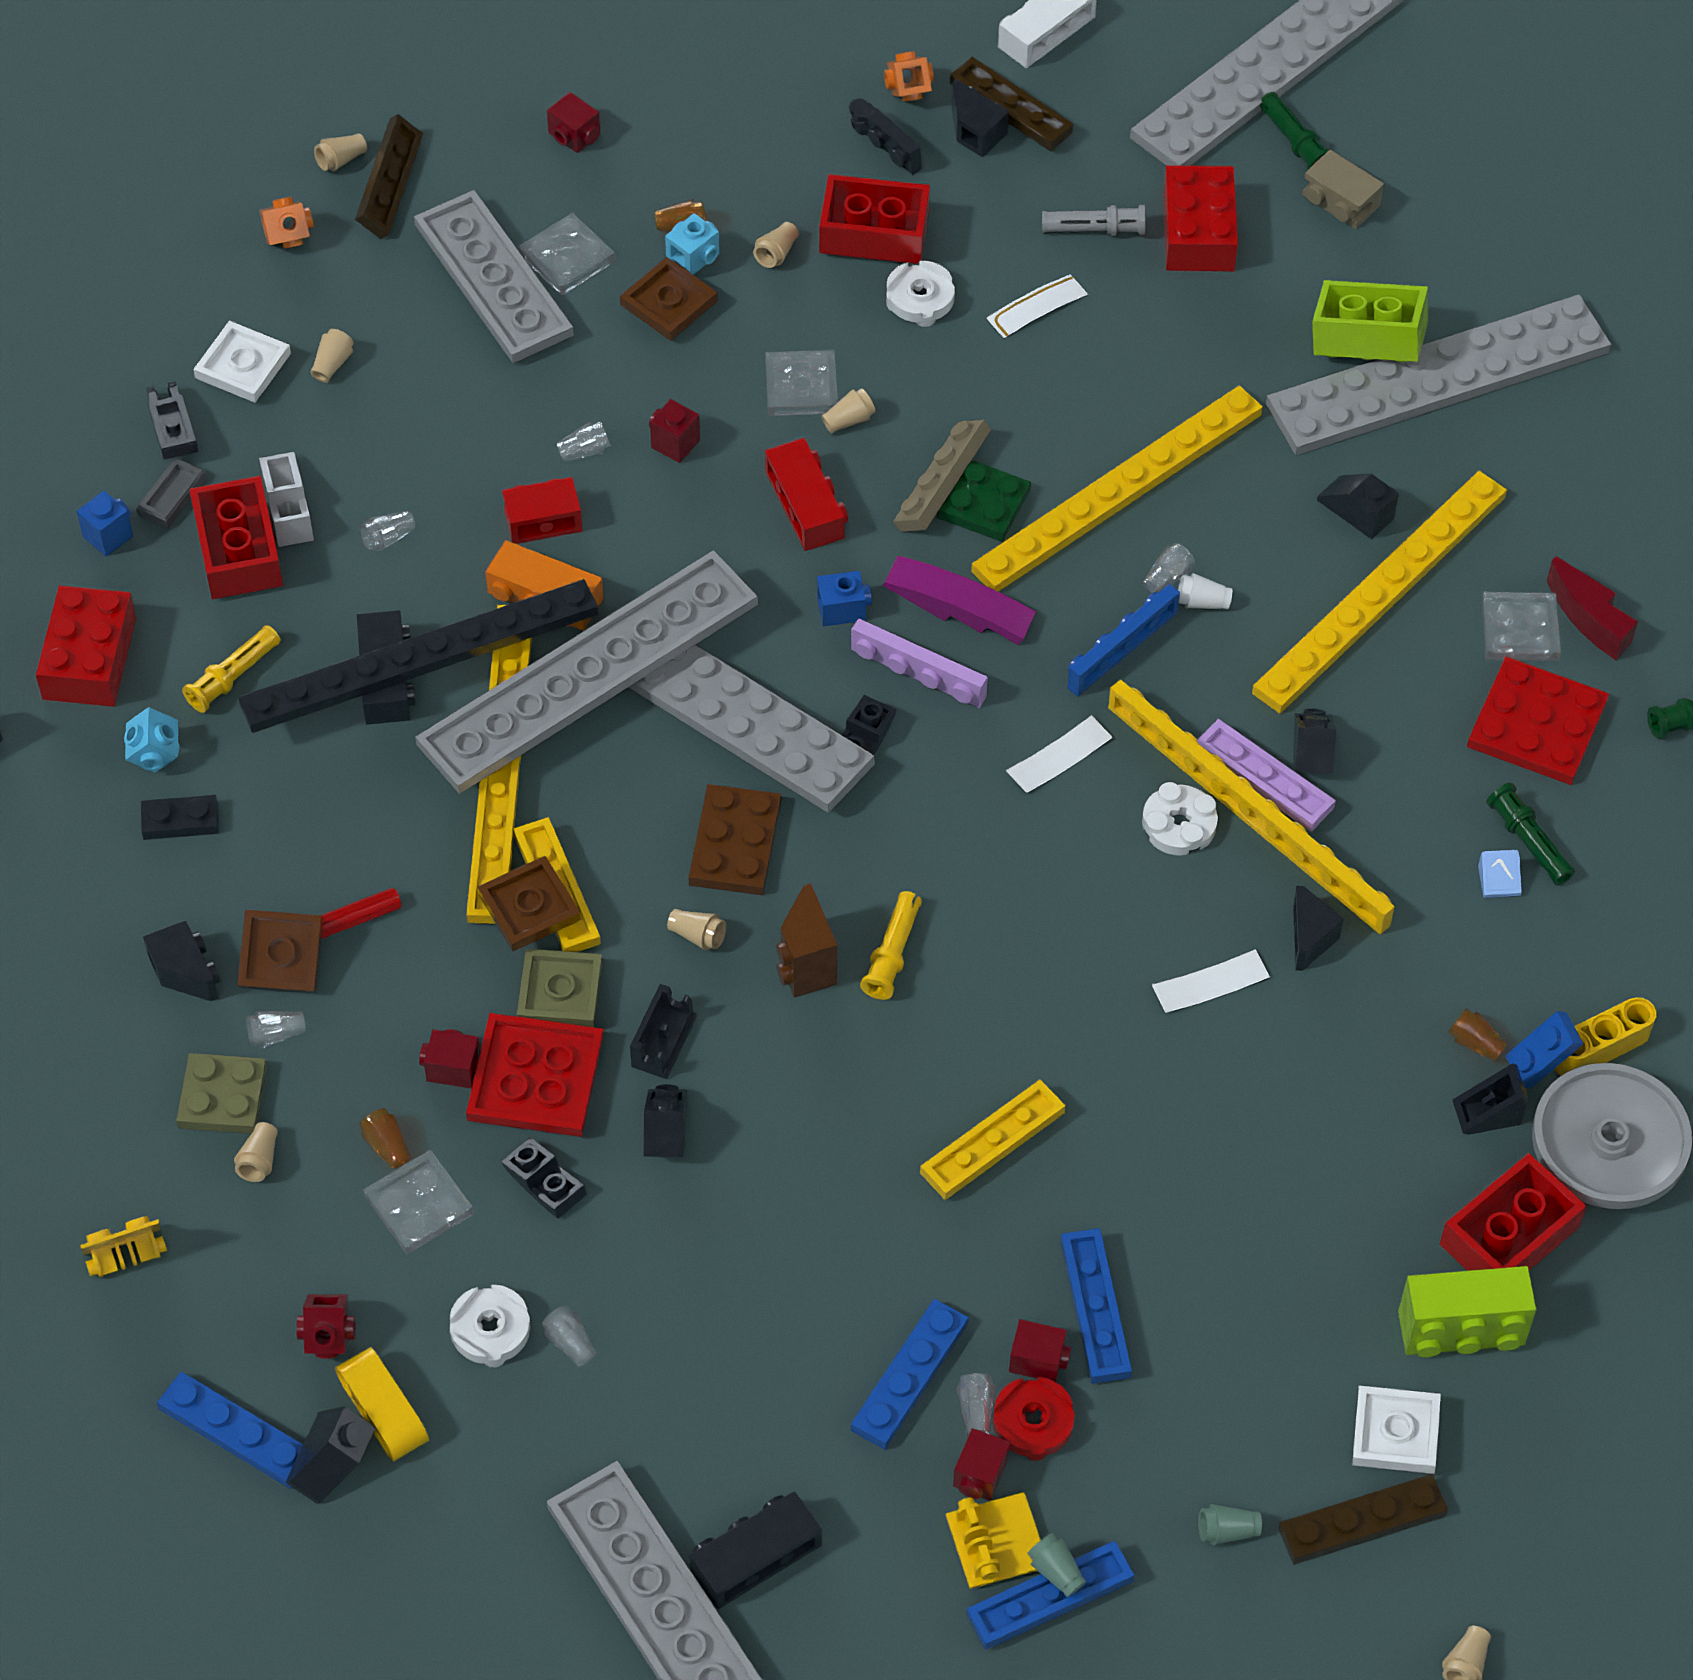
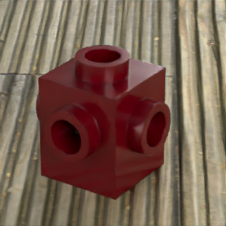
(325, 1325)

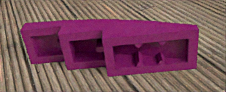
(956, 596)

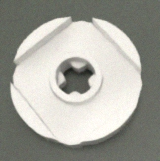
(920, 308)
(1180, 800)
(495, 1345)

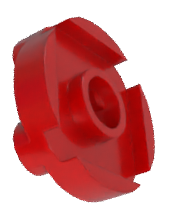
(1034, 1439)

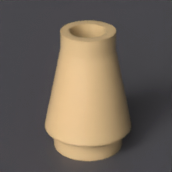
(338, 151)
(774, 246)
(332, 353)
(849, 411)
(702, 929)
(256, 1155)
(1468, 1656)

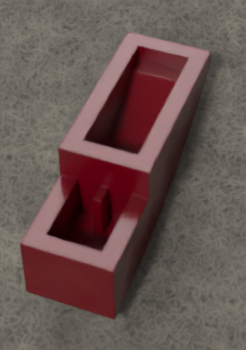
(1591, 608)

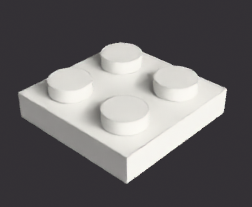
(242, 361)
(1396, 1429)

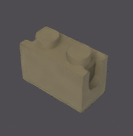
(1343, 189)

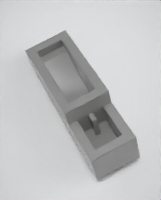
(286, 499)

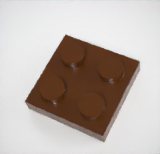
(668, 298)
(529, 903)
(280, 951)

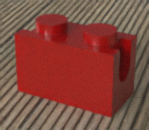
(542, 510)

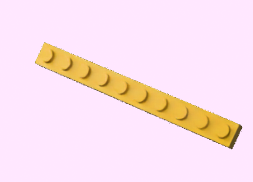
(1116, 489)
(1378, 592)
(496, 798)
(1251, 807)

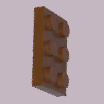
(735, 839)

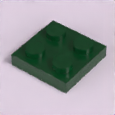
(985, 500)

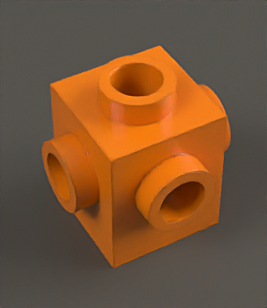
(920, 79)
(273, 219)

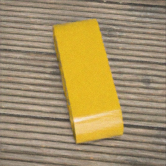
(1618, 1027)
(382, 1404)

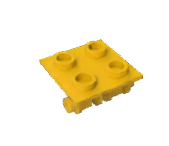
(137, 1231)
(993, 1538)

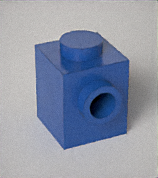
(105, 523)
(842, 598)

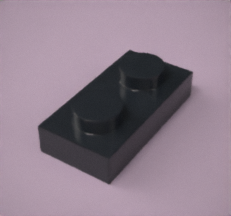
(179, 817)

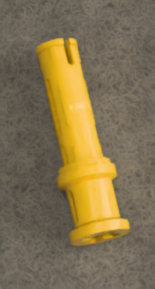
(220, 678)
(888, 959)

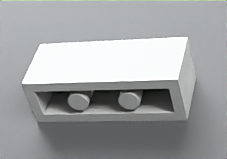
(1041, 27)

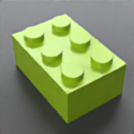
(1370, 321)
(1466, 1311)

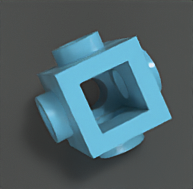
(693, 243)
(151, 740)

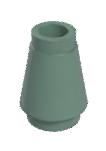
(1228, 1524)
(1057, 1564)

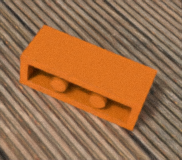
(523, 573)

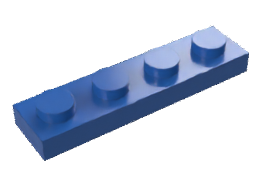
(1130, 633)
(1095, 1306)
(909, 1374)
(230, 1427)
(1040, 1601)

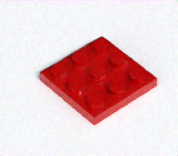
(1538, 720)
(535, 1074)

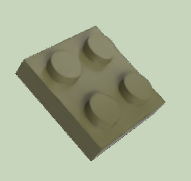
(560, 986)
(221, 1093)

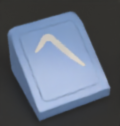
(1500, 873)

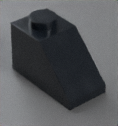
(1361, 502)
(329, 1452)

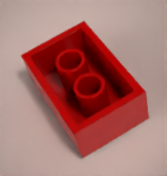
(1200, 218)
(874, 219)
(236, 537)
(86, 646)
(1513, 1220)

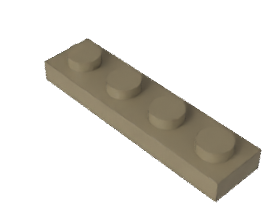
(941, 475)

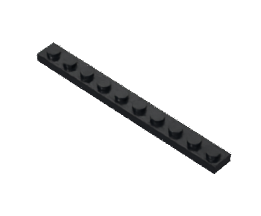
(417, 656)

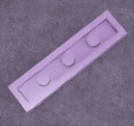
(919, 663)
(1268, 776)

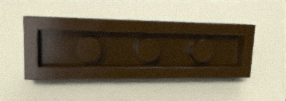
(1024, 110)
(389, 176)
(1362, 1519)

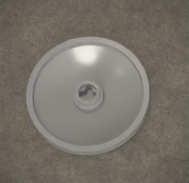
(1612, 1135)

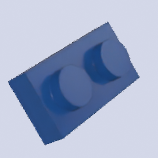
(1545, 1048)

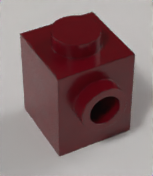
(573, 122)
(674, 430)
(450, 1058)
(1039, 1351)
(981, 1465)

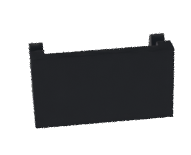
(662, 1033)

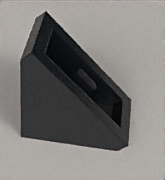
(1314, 927)
(1493, 1103)

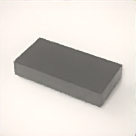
(170, 492)

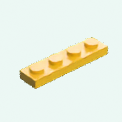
(540, 840)
(992, 1139)

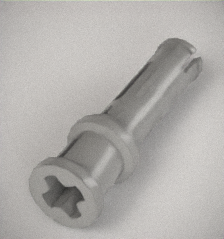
(1052, 220)

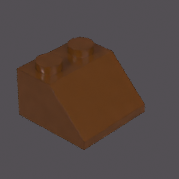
(807, 947)

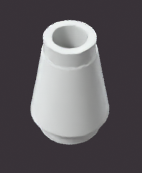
(1203, 593)

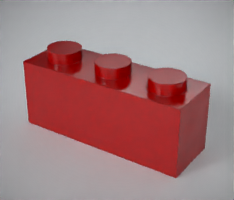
(805, 494)

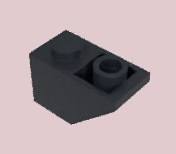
(977, 120)
(1314, 741)
(179, 961)
(665, 1121)

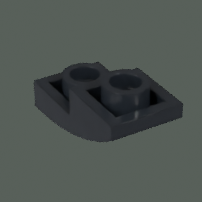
(869, 723)
(543, 1178)

